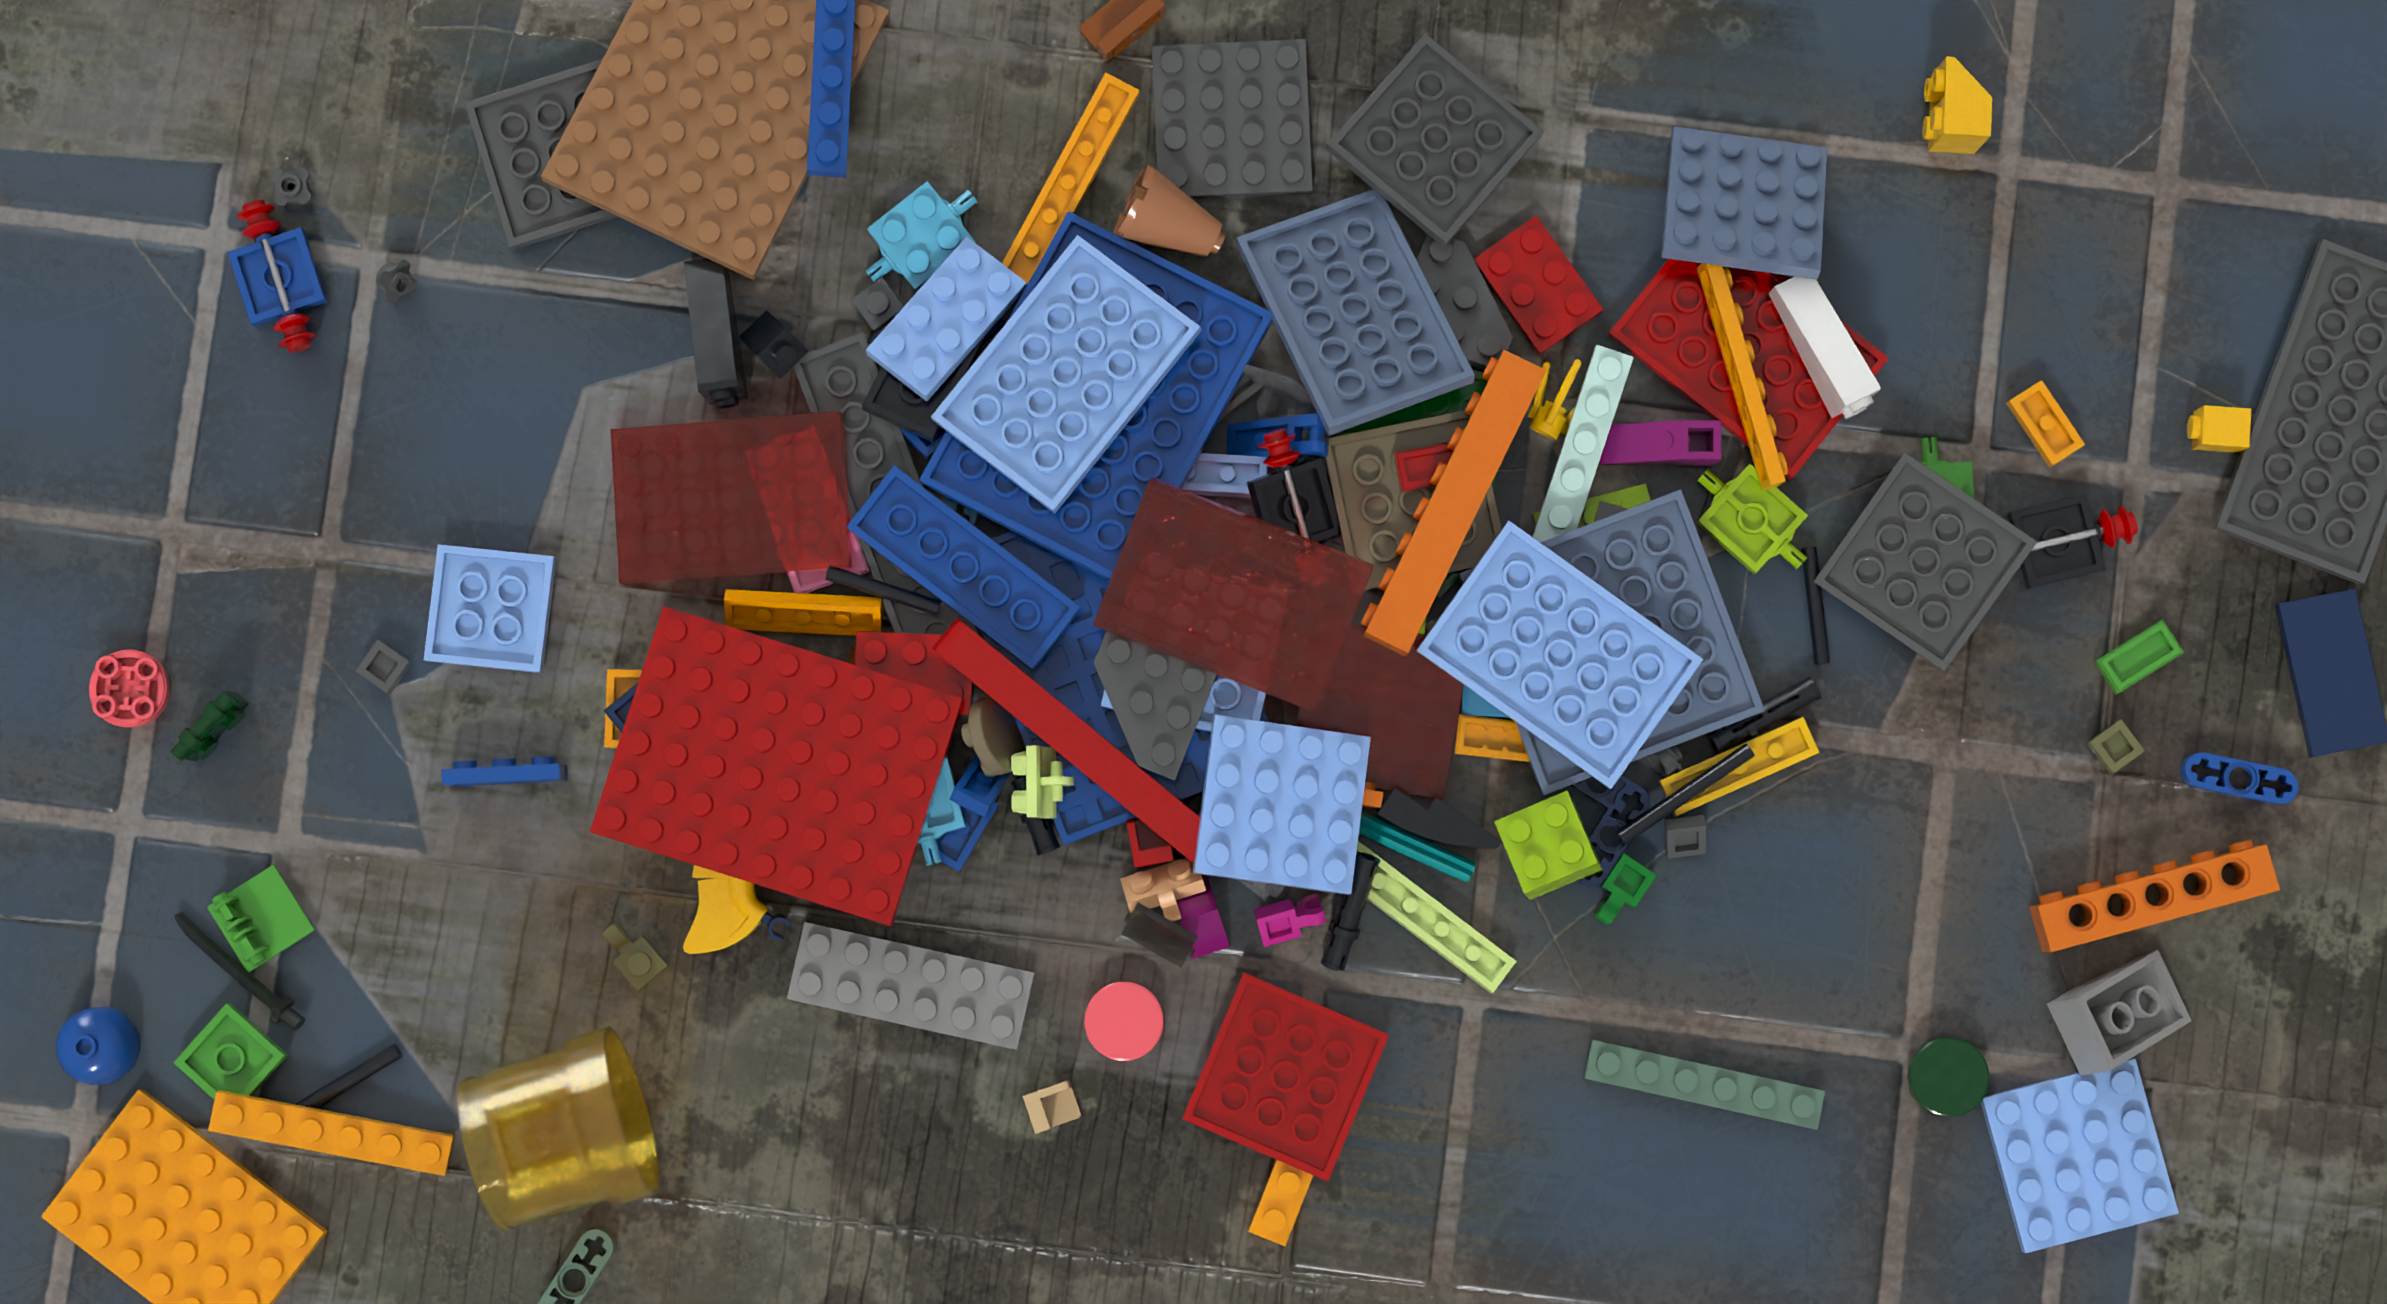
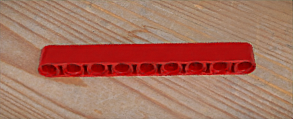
(1070, 736)

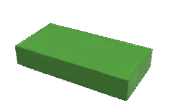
(2138, 657)

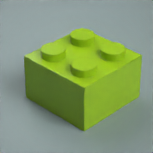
(1548, 845)

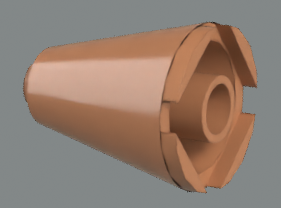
(1167, 218)

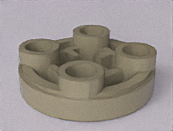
(993, 736)

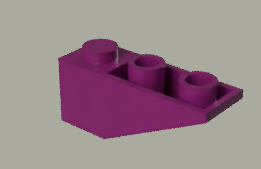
(1664, 443)

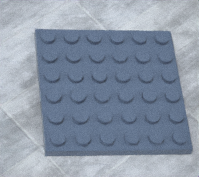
(1662, 572)

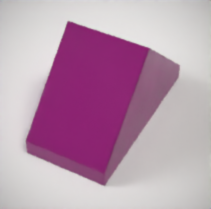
(1202, 918)

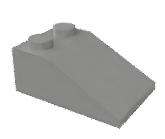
(2119, 1014)

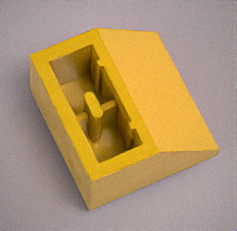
(1958, 110)

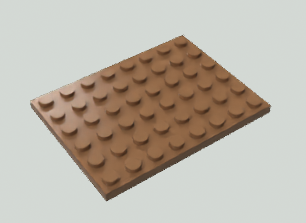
(702, 121)

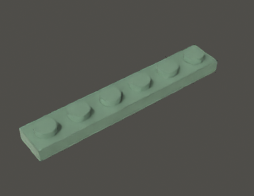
(1704, 1084)

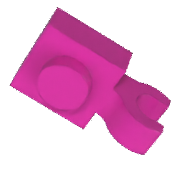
(1283, 921)

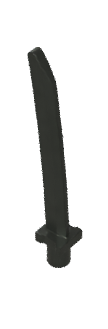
(281, 1008)

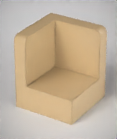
(1052, 1106)

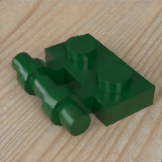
(201, 738)

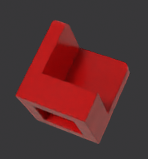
(1147, 845)

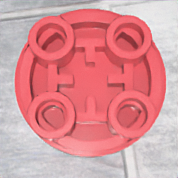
(129, 688)
(1124, 1021)

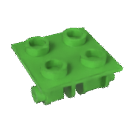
(260, 918)

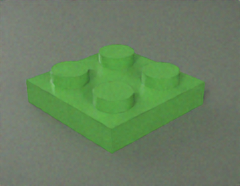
(230, 1055)

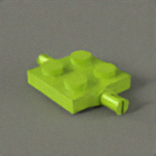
(1751, 521)

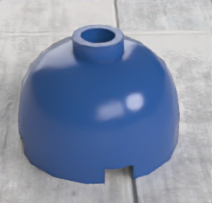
(97, 1045)

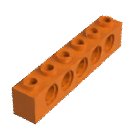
(2253, 878)

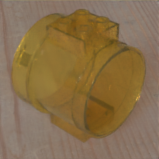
(559, 1132)

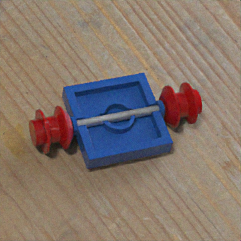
(277, 276)

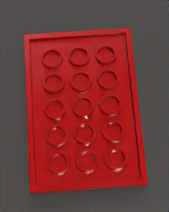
(1677, 340)

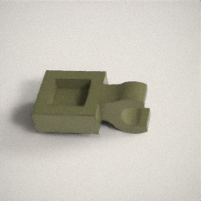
(637, 959)

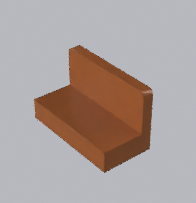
(1120, 25)

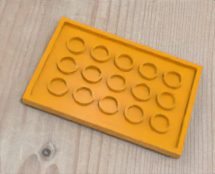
(181, 1214)

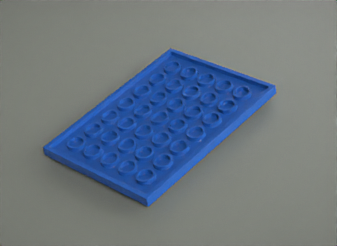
(1157, 441)

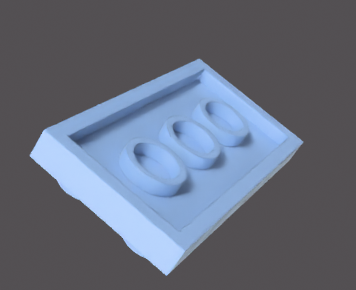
(946, 318)

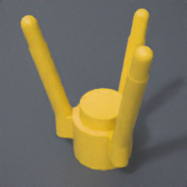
(1550, 418)

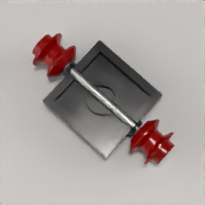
(1294, 495)
(2069, 538)

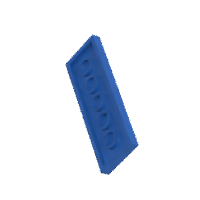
(963, 567)

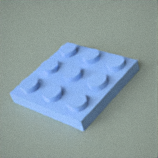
(490, 608)

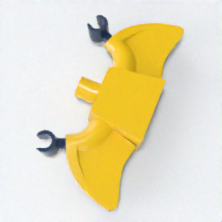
(726, 913)

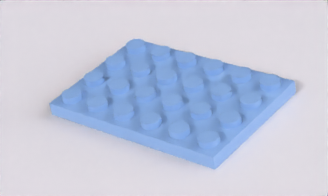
(1066, 374)
(1559, 654)

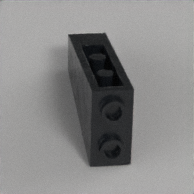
(715, 334)

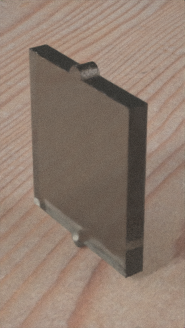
(1159, 935)

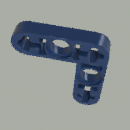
(1611, 801)

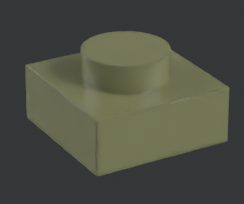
(2115, 747)

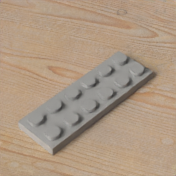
(911, 985)

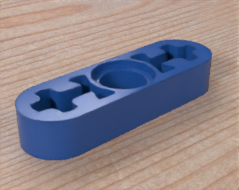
(2264, 795)

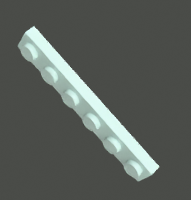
(1583, 443)

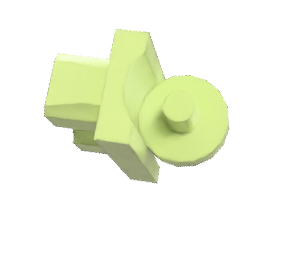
(1043, 782)

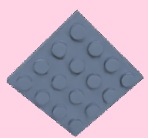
(1745, 203)

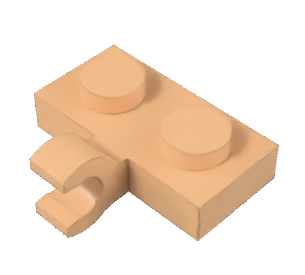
(1163, 887)

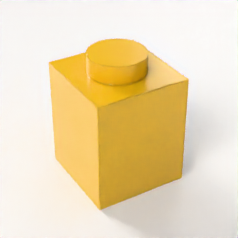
(2220, 429)

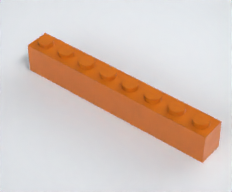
(1454, 503)

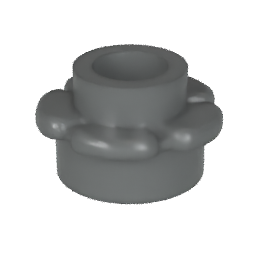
(1666, 761)

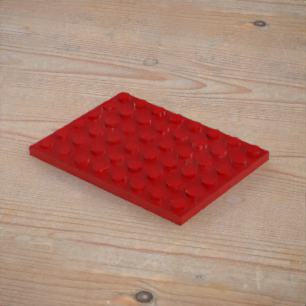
(777, 766)

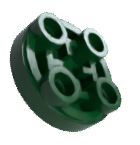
(1948, 1076)

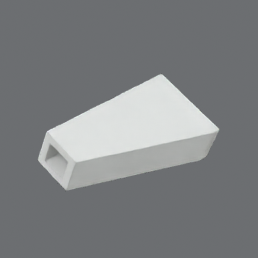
(1825, 347)

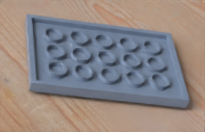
(1354, 311)

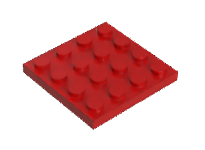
(1285, 1077)

